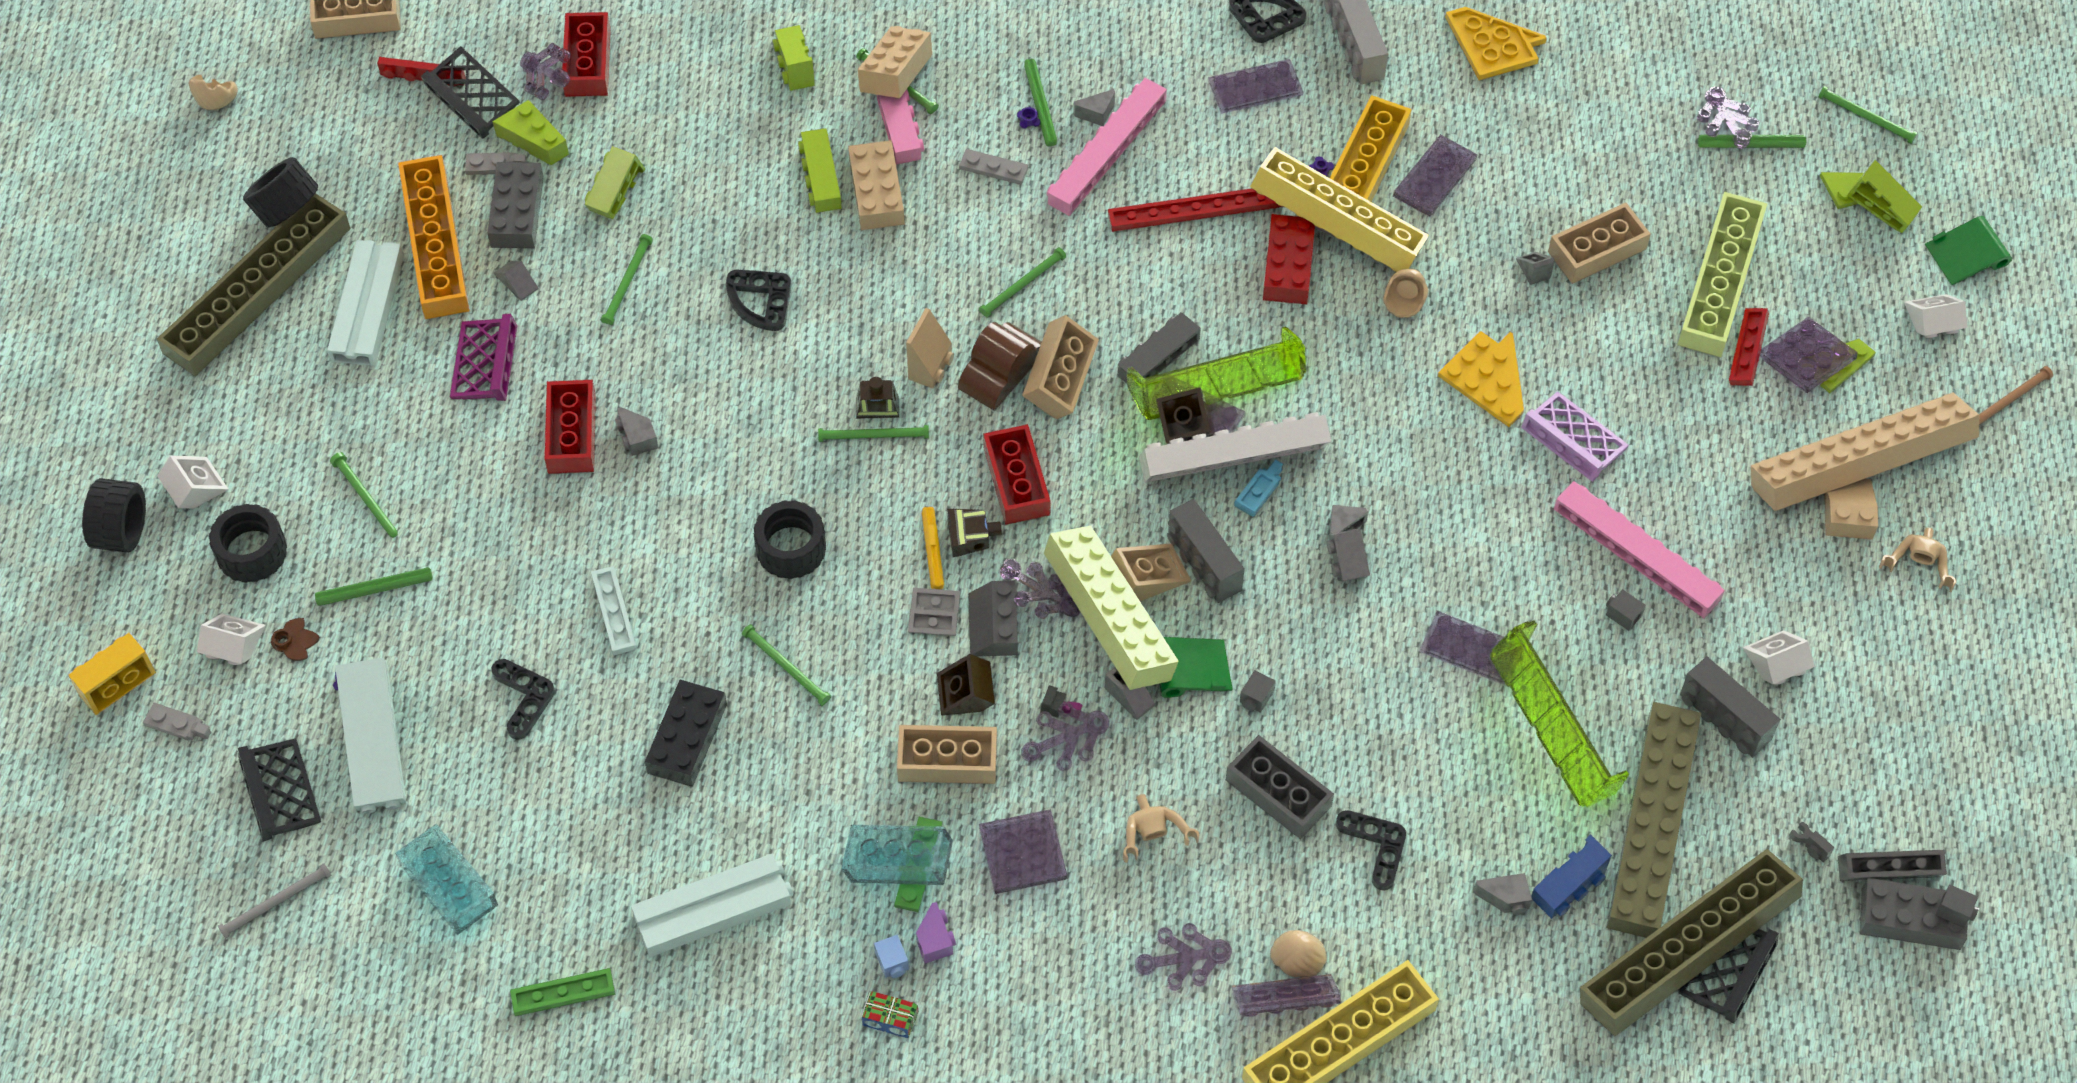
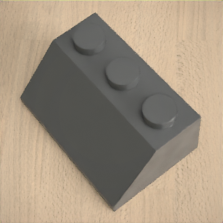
(993, 619)

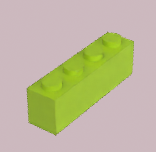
(820, 170)

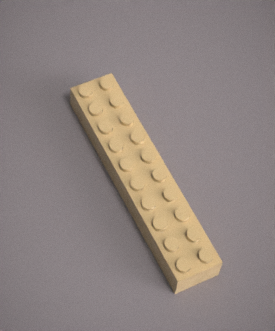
(1864, 451)

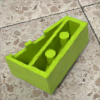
(794, 58)
(532, 132)
(613, 182)
(1885, 198)

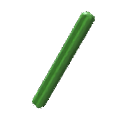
(1040, 102)
(1757, 141)
(373, 586)

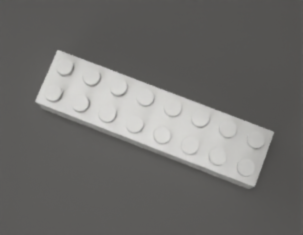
(1234, 448)

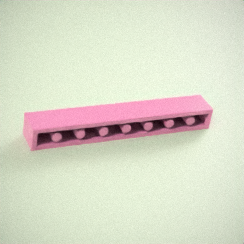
(1106, 146)
(1639, 549)

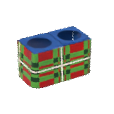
(889, 1013)

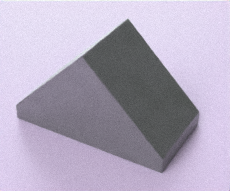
(1095, 108)
(1536, 267)
(517, 279)
(1347, 518)

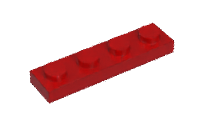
(412, 70)
(1749, 346)

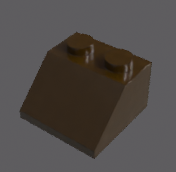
(1185, 415)
(965, 686)

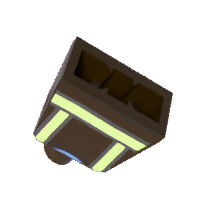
(877, 399)
(970, 530)

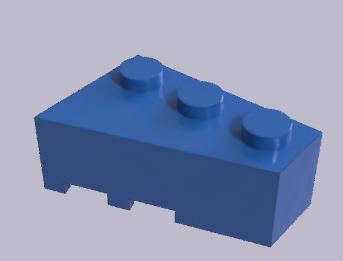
(1572, 878)

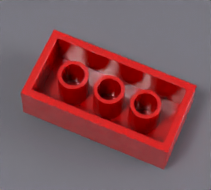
(589, 44)
(1289, 259)
(570, 426)
(1016, 474)

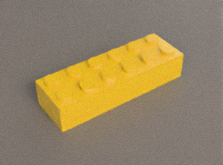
(1372, 147)

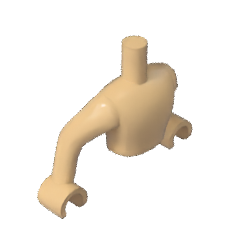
(1924, 551)
(1151, 824)

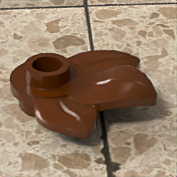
(297, 639)

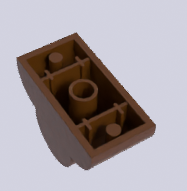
(998, 363)

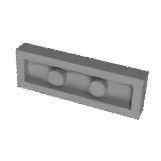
(993, 166)

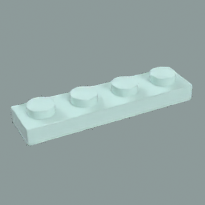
(613, 610)

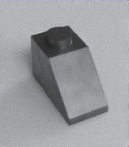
(1505, 893)

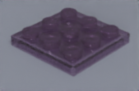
(1808, 354)
(1023, 851)

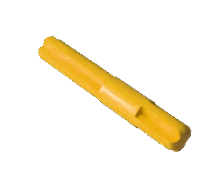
(932, 548)

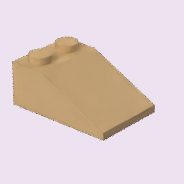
(928, 351)
(1851, 511)
(1150, 569)

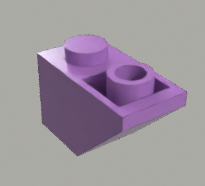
(933, 937)

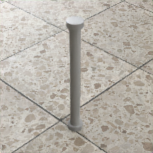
(274, 900)

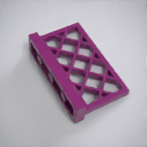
(501, 364)

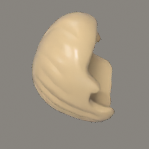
(213, 94)
(1405, 293)
(1298, 954)

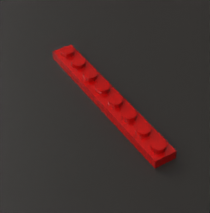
(1188, 209)

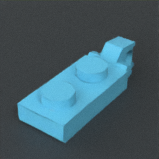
(1259, 489)

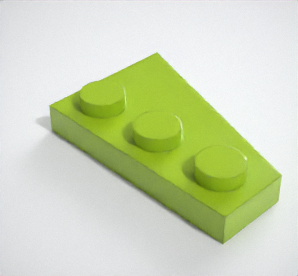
(1839, 185)
(1864, 354)

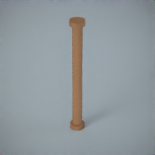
(2045, 373)

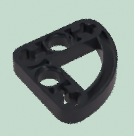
(1261, 24)
(775, 292)

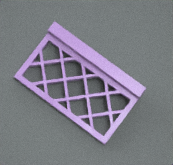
(1564, 444)

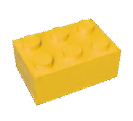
(112, 673)

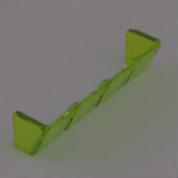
(1224, 376)
(1553, 718)

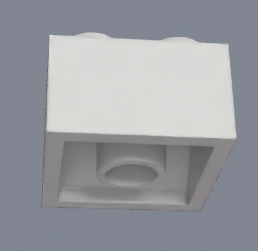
(1937, 315)
(191, 480)
(229, 638)
(1780, 657)

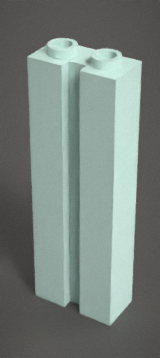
(365, 303)
(370, 735)
(712, 904)

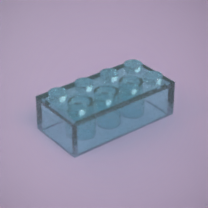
(897, 854)
(446, 879)

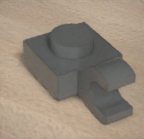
(1816, 844)

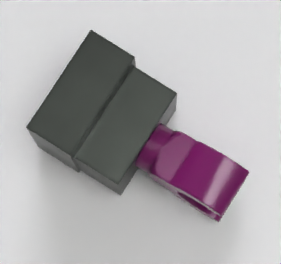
(1054, 699)

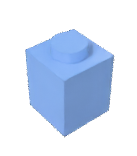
(891, 957)

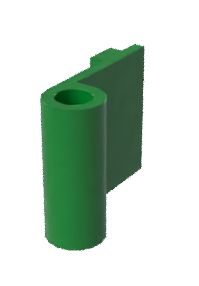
(1968, 250)
(1200, 666)

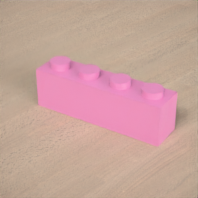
(901, 128)

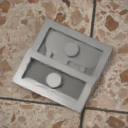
(934, 611)

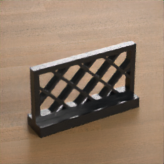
(454, 101)
(257, 793)
(1745, 981)

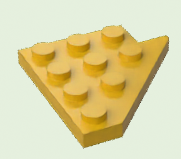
(1492, 43)
(1488, 376)

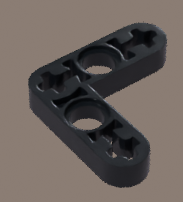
(532, 696)
(1387, 844)

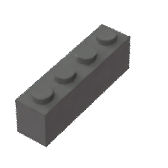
(1161, 348)
(1892, 865)

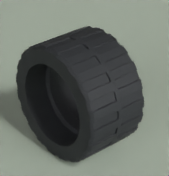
(280, 192)
(114, 515)
(796, 562)
(250, 566)

